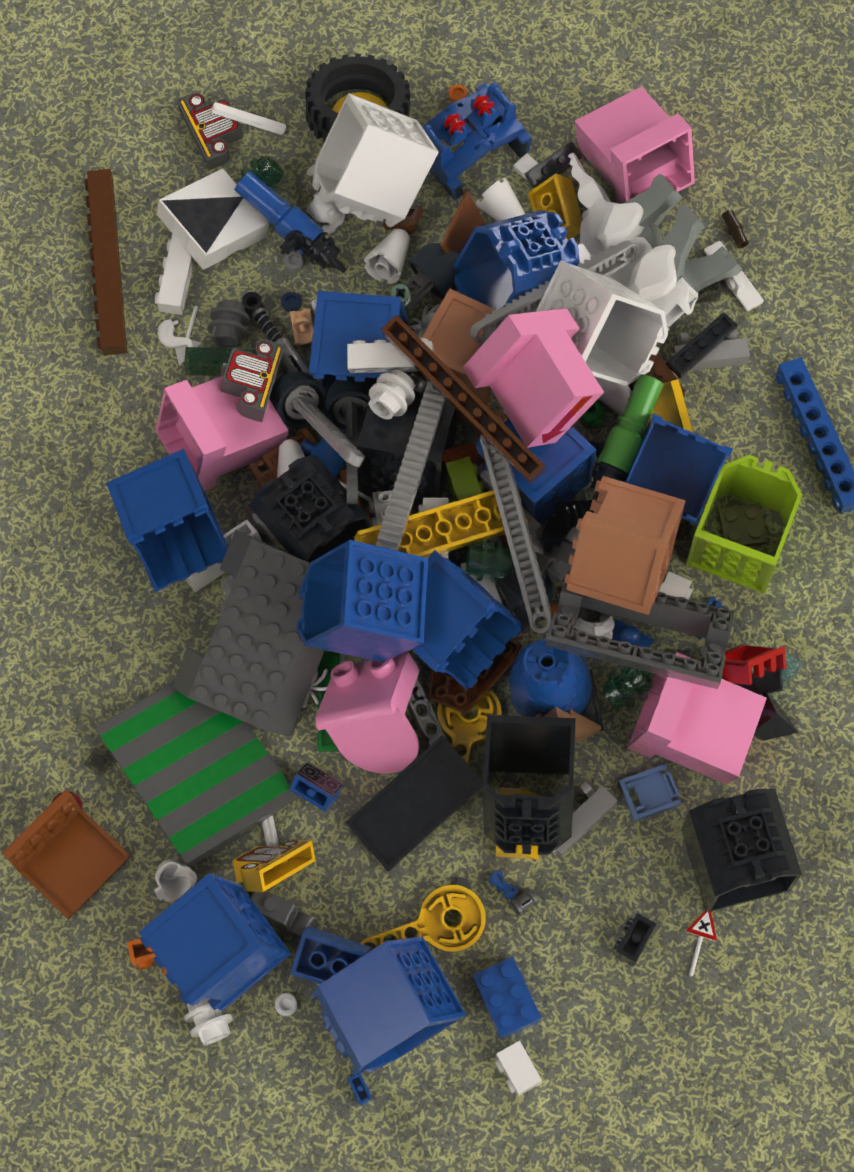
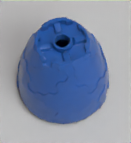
(541, 688)

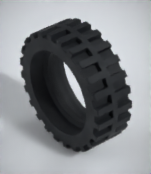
(350, 74)

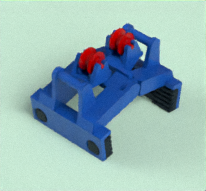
(476, 113)

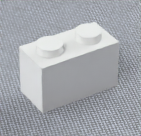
(518, 1069)

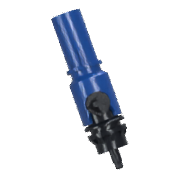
(290, 223)

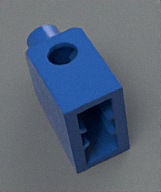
(326, 454)

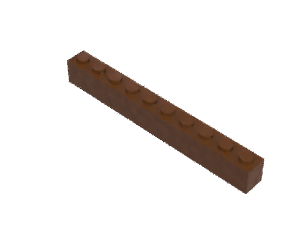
(106, 262)
(463, 399)

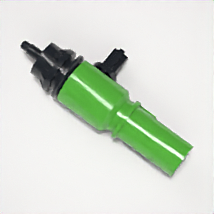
(625, 439)

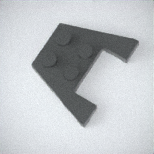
(511, 591)

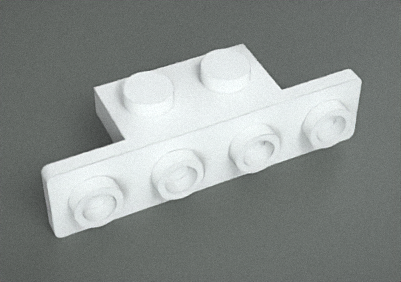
(739, 284)

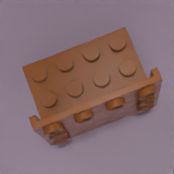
(66, 855)

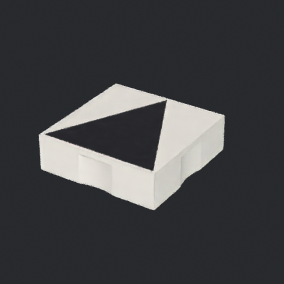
(212, 219)

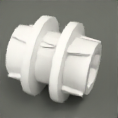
(391, 394)
(210, 1023)

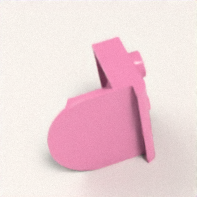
(367, 713)

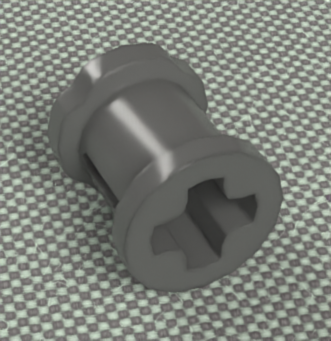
(524, 901)

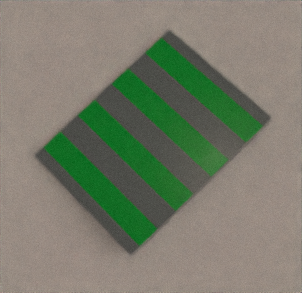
(195, 771)

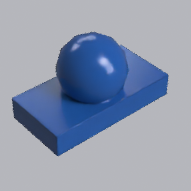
(630, 634)

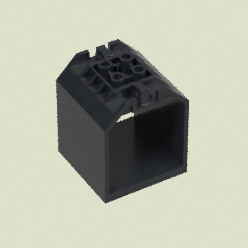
(384, 447)
(306, 511)
(529, 747)
(740, 849)

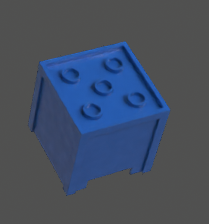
(345, 319)
(678, 465)
(567, 472)
(168, 519)
(462, 623)
(214, 942)

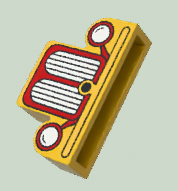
(269, 865)

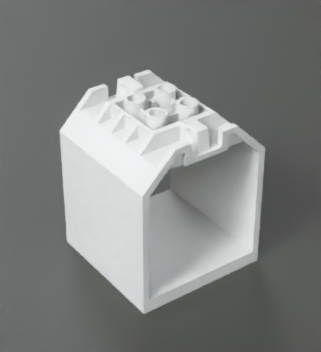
(373, 162)
(614, 322)

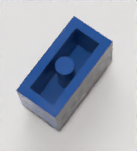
(316, 786)

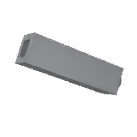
(728, 353)
(587, 815)

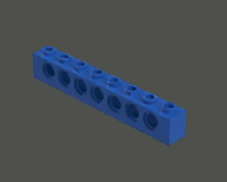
(797, 371)

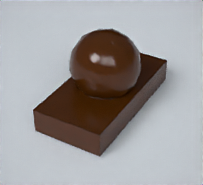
(410, 222)

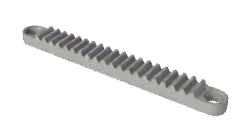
(603, 264)
(411, 469)
(518, 537)

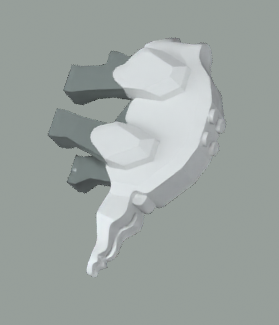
(660, 268)

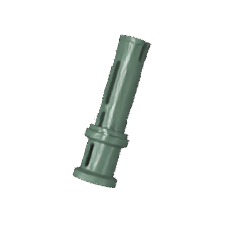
(402, 291)

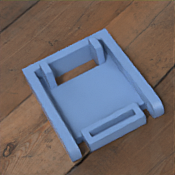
(653, 792)

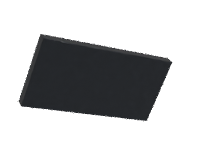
(415, 803)

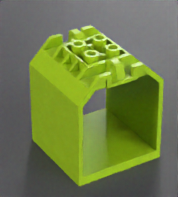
(756, 485)

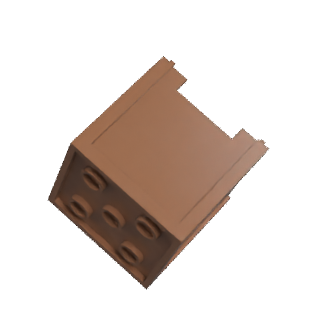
(452, 340)
(624, 545)

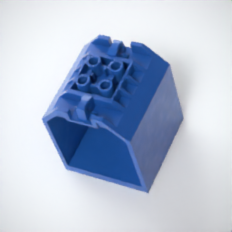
(513, 257)
(364, 601)
(387, 1003)

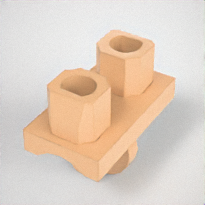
(302, 327)

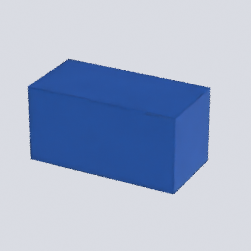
(360, 1089)

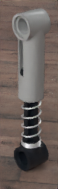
(290, 358)

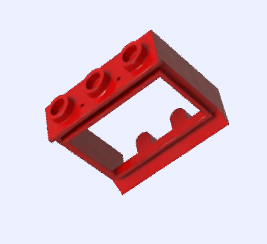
(742, 657)

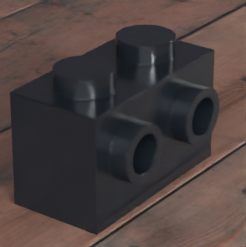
(635, 939)

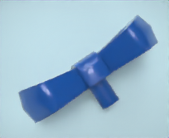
(497, 879)

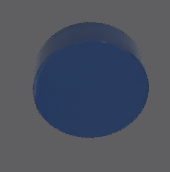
(291, 301)

